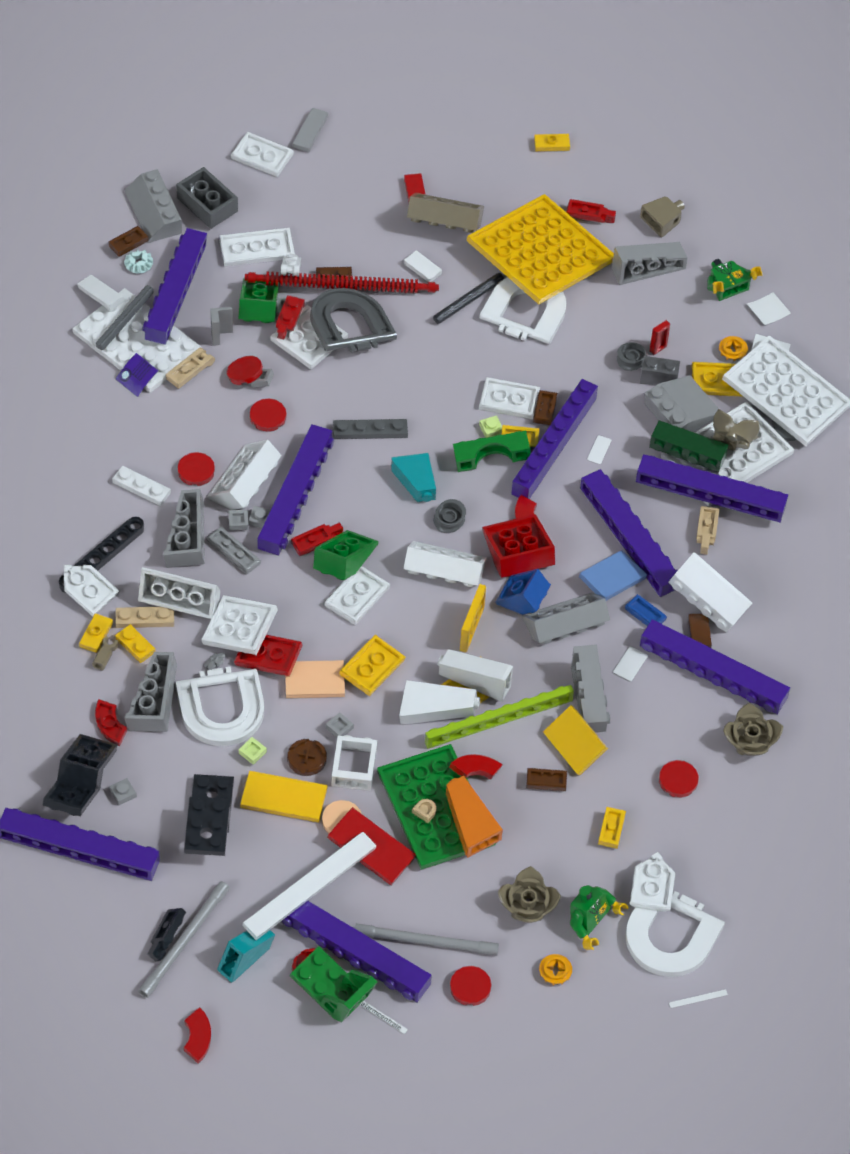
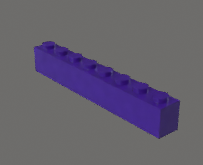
(175, 286)
(554, 439)
(712, 488)
(295, 490)
(629, 530)
(714, 667)
(79, 844)
(360, 950)

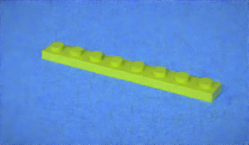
(499, 716)

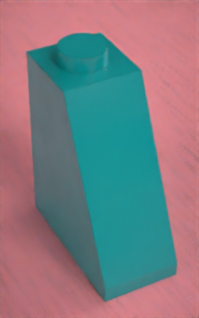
(415, 475)
(243, 953)

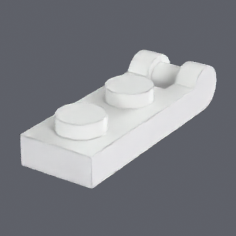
(291, 264)

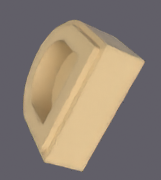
(425, 810)

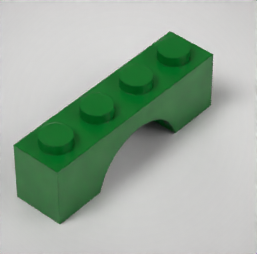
(512, 445)

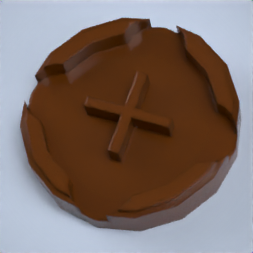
(307, 757)

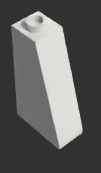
(477, 673)
(436, 702)

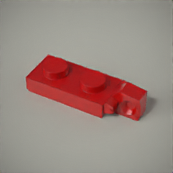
(590, 211)
(289, 315)
(311, 539)

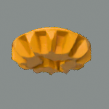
(739, 345)
(547, 965)

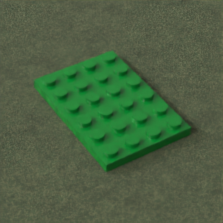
(418, 779)

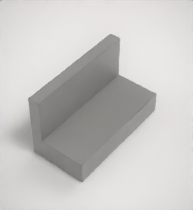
(221, 323)

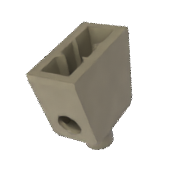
(662, 214)

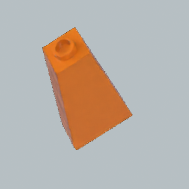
(472, 818)

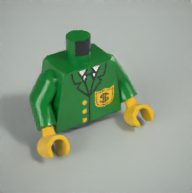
(730, 279)
(589, 909)

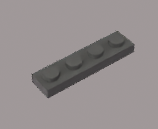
(370, 429)

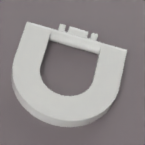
(547, 325)
(222, 733)
(675, 963)

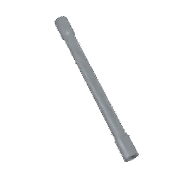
(480, 947)
(153, 980)

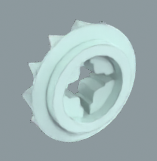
(141, 266)

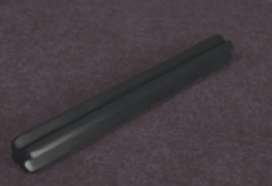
(468, 298)

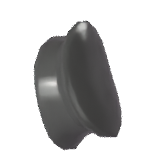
(631, 356)
(450, 516)

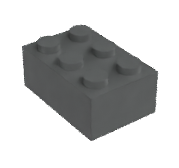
(207, 197)

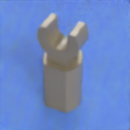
(104, 654)

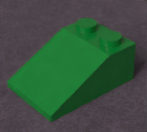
(258, 302)
(343, 554)

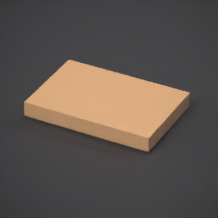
(315, 680)

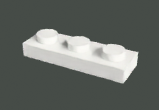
(141, 485)

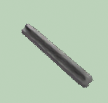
(124, 317)

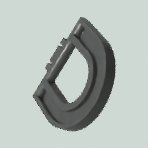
(352, 299)

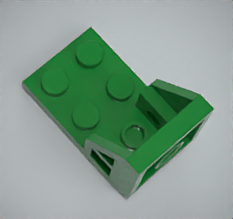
(332, 986)

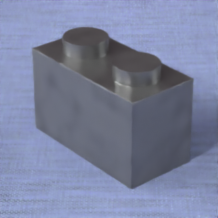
(658, 370)

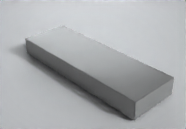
(310, 130)
(234, 550)

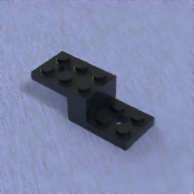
(79, 775)
(209, 815)

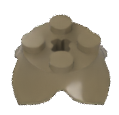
(734, 434)
(751, 721)
(528, 885)

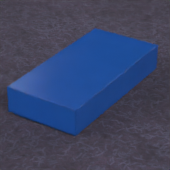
(644, 610)

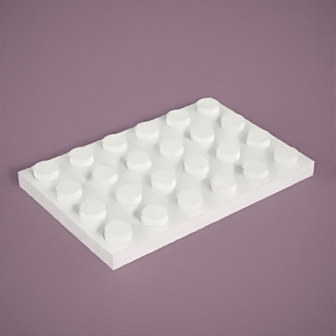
(132, 340)
(787, 390)
(746, 463)

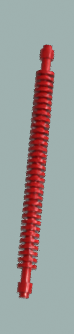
(431, 287)

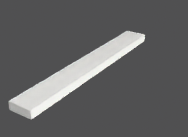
(309, 885)

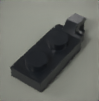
(165, 933)

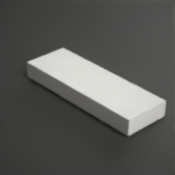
(100, 292)

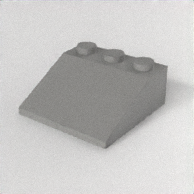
(681, 403)

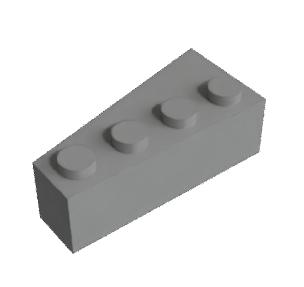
(647, 261)
(186, 538)
(589, 687)
(154, 698)

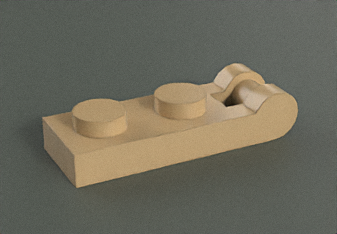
(189, 367)

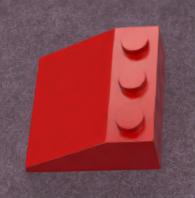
(519, 545)

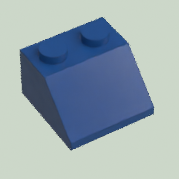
(524, 592)

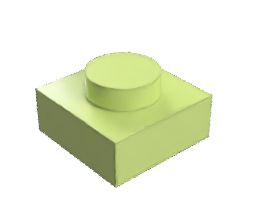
(490, 426)
(252, 750)

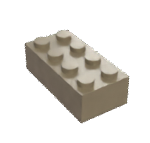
(445, 211)

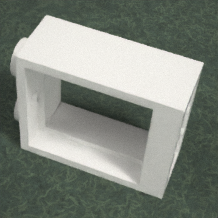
(350, 779)

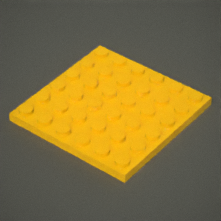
(541, 248)

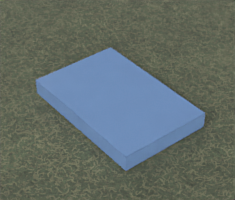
(613, 575)

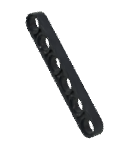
(111, 540)

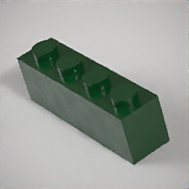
(688, 446)

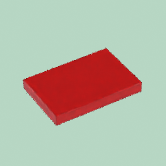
(275, 656)

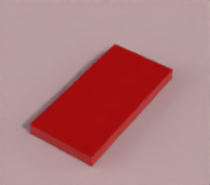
(390, 855)

